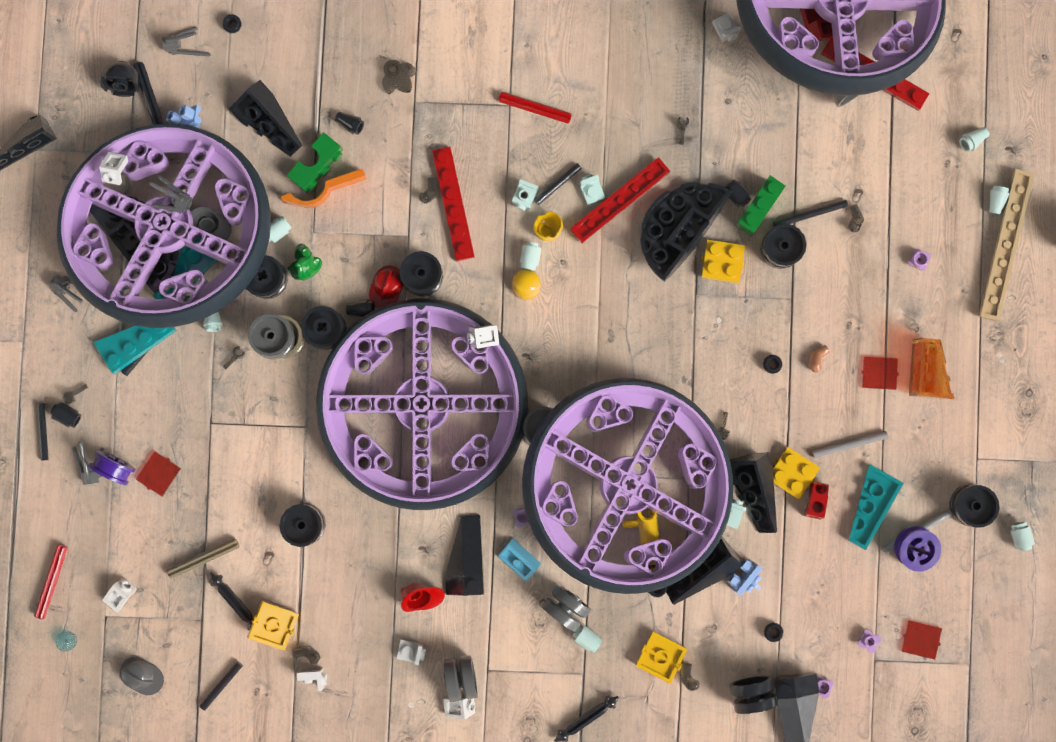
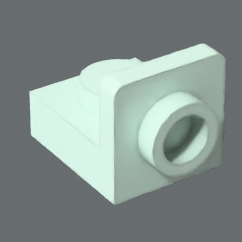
(591, 189)
(736, 514)

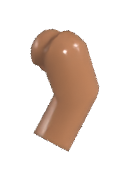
(816, 357)

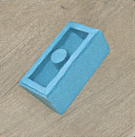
(519, 559)

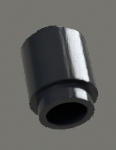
(739, 194)
(65, 415)

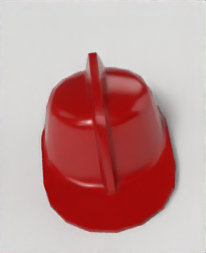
(386, 286)
(419, 597)

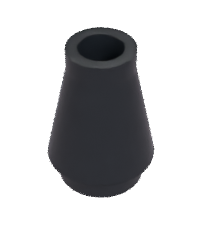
(351, 123)
(360, 308)

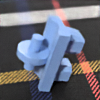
(185, 116)
(748, 579)

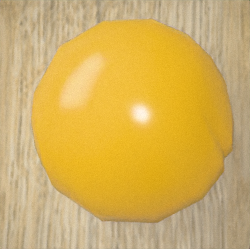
(548, 226)
(526, 284)

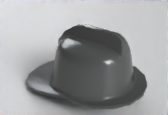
(211, 222)
(141, 676)

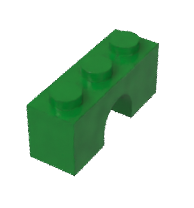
(306, 176)
(760, 205)

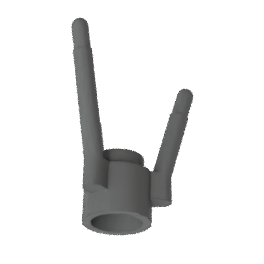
(173, 42)
(181, 201)
(60, 287)
(87, 475)

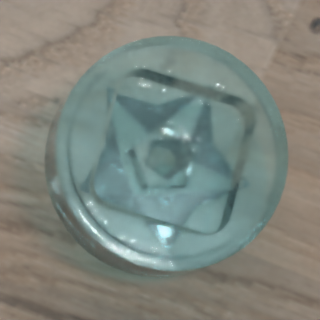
(66, 641)

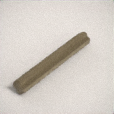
(203, 558)

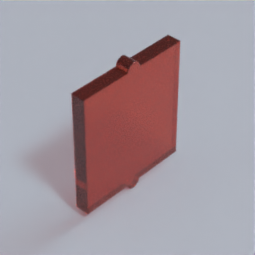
(880, 373)
(158, 473)
(921, 640)

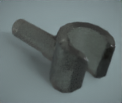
(682, 127)
(234, 357)
(68, 397)
(722, 431)

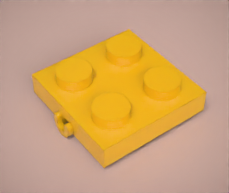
(722, 261)
(794, 472)
(273, 625)
(661, 657)

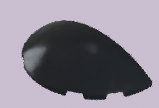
(678, 224)
(124, 236)

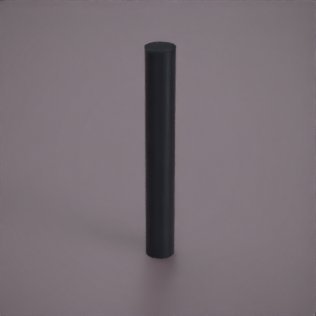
(557, 184)
(42, 431)
(221, 685)

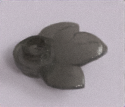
(398, 79)

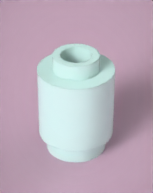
(279, 229)
(530, 256)
(1022, 536)
(587, 639)

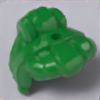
(306, 264)

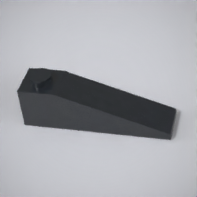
(261, 111)
(26, 140)
(756, 487)
(465, 566)
(718, 566)
(797, 704)

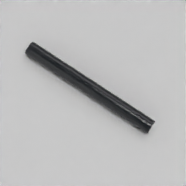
(812, 213)

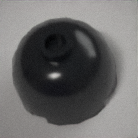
(121, 79)

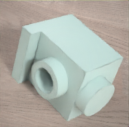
(524, 187)

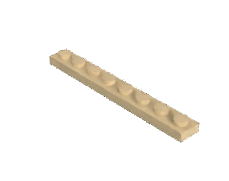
(1006, 245)

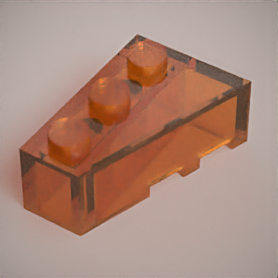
(928, 370)

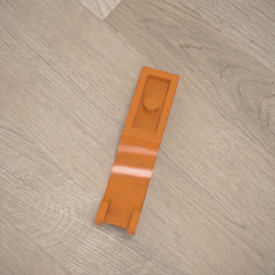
(330, 185)

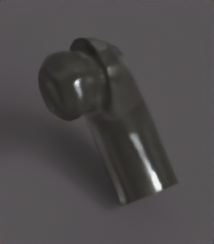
(432, 191)
(856, 220)
(307, 651)
(686, 678)

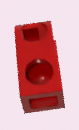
(817, 501)

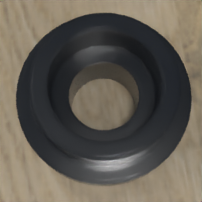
(232, 18)
(778, 362)
(779, 634)

